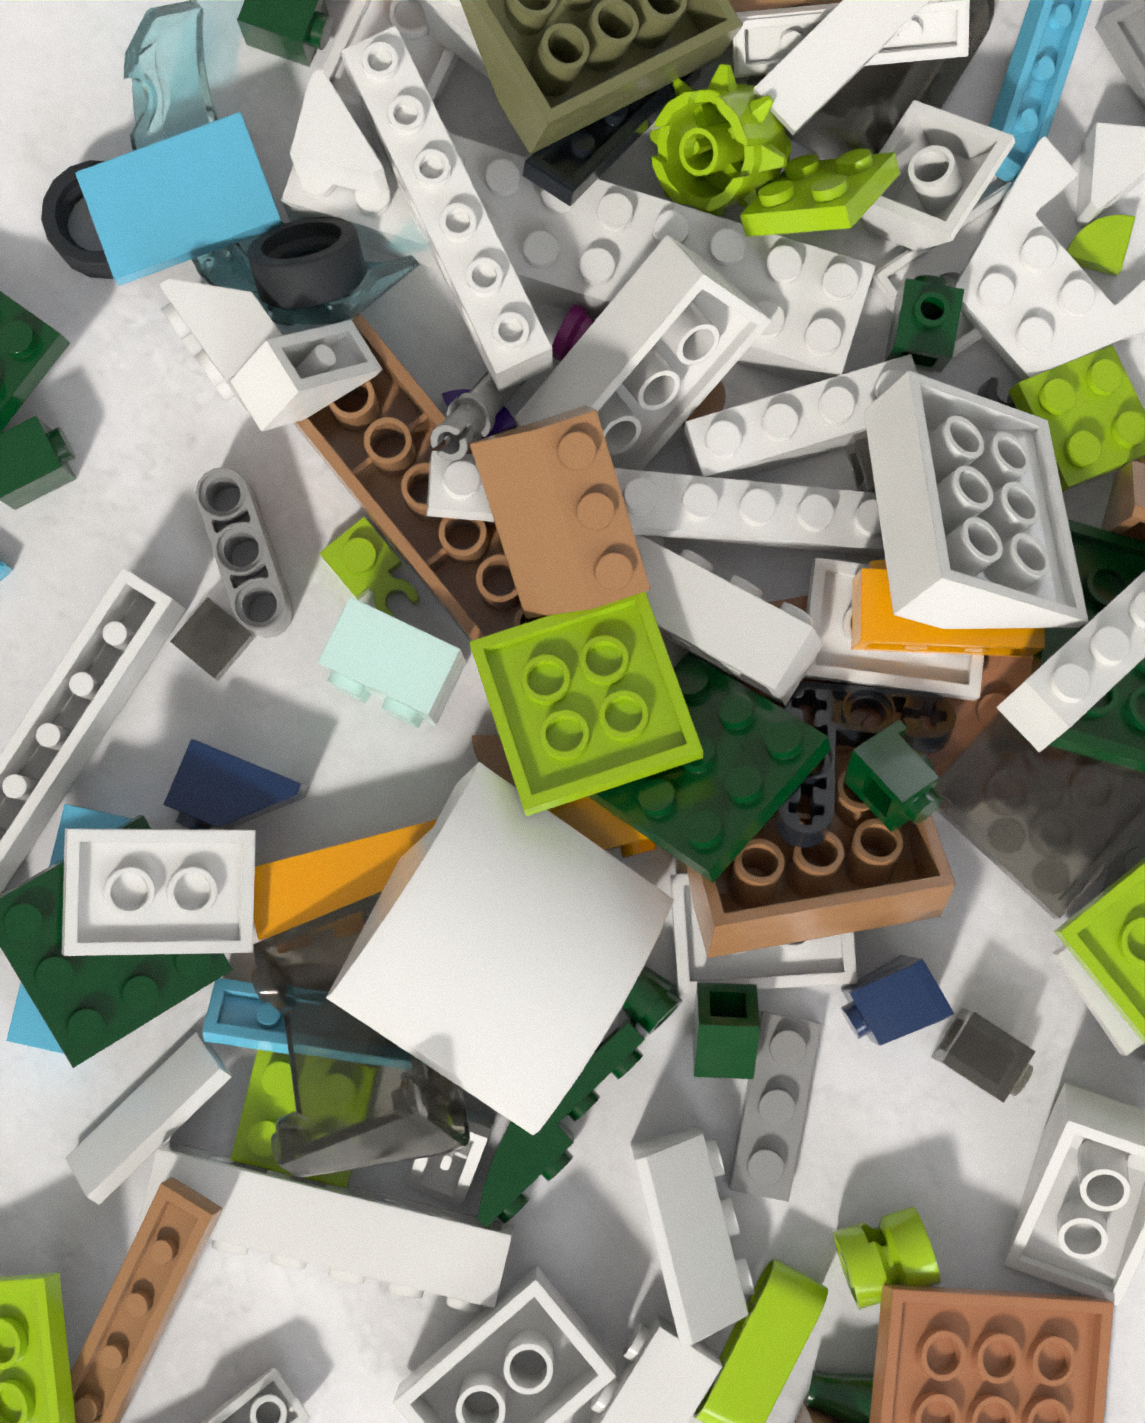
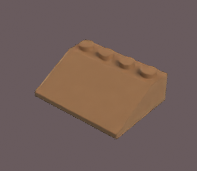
(841, 886)

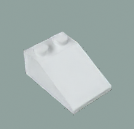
(1084, 1198)

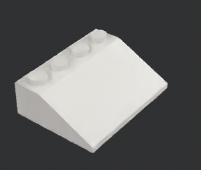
(970, 511)

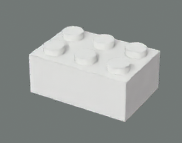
(511, 1364)

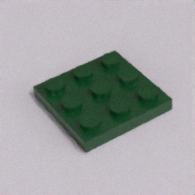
(747, 771)
(91, 997)

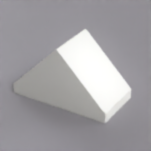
(330, 143)
(1109, 168)
(451, 1174)

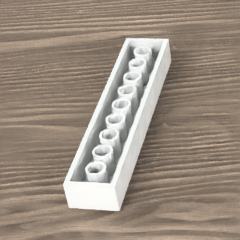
(603, 238)

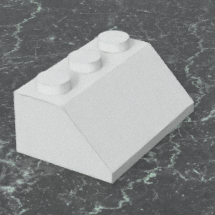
(693, 1232)

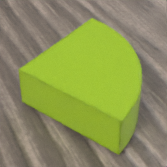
(1103, 244)

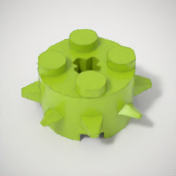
(718, 144)

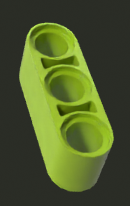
(763, 1346)

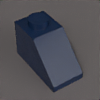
(226, 789)
(894, 1001)

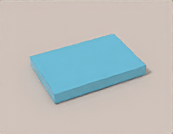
(179, 198)

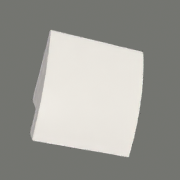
(502, 949)

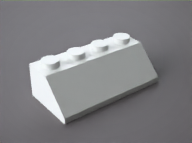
(652, 354)

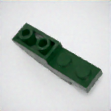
(524, 1156)

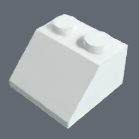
(942, 175)

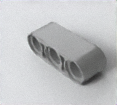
(228, 530)

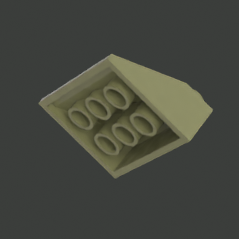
(583, 59)

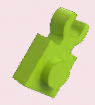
(365, 565)

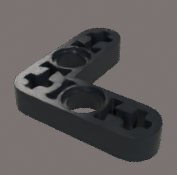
(832, 712)

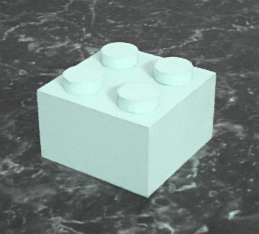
(393, 662)

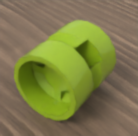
(888, 1254)

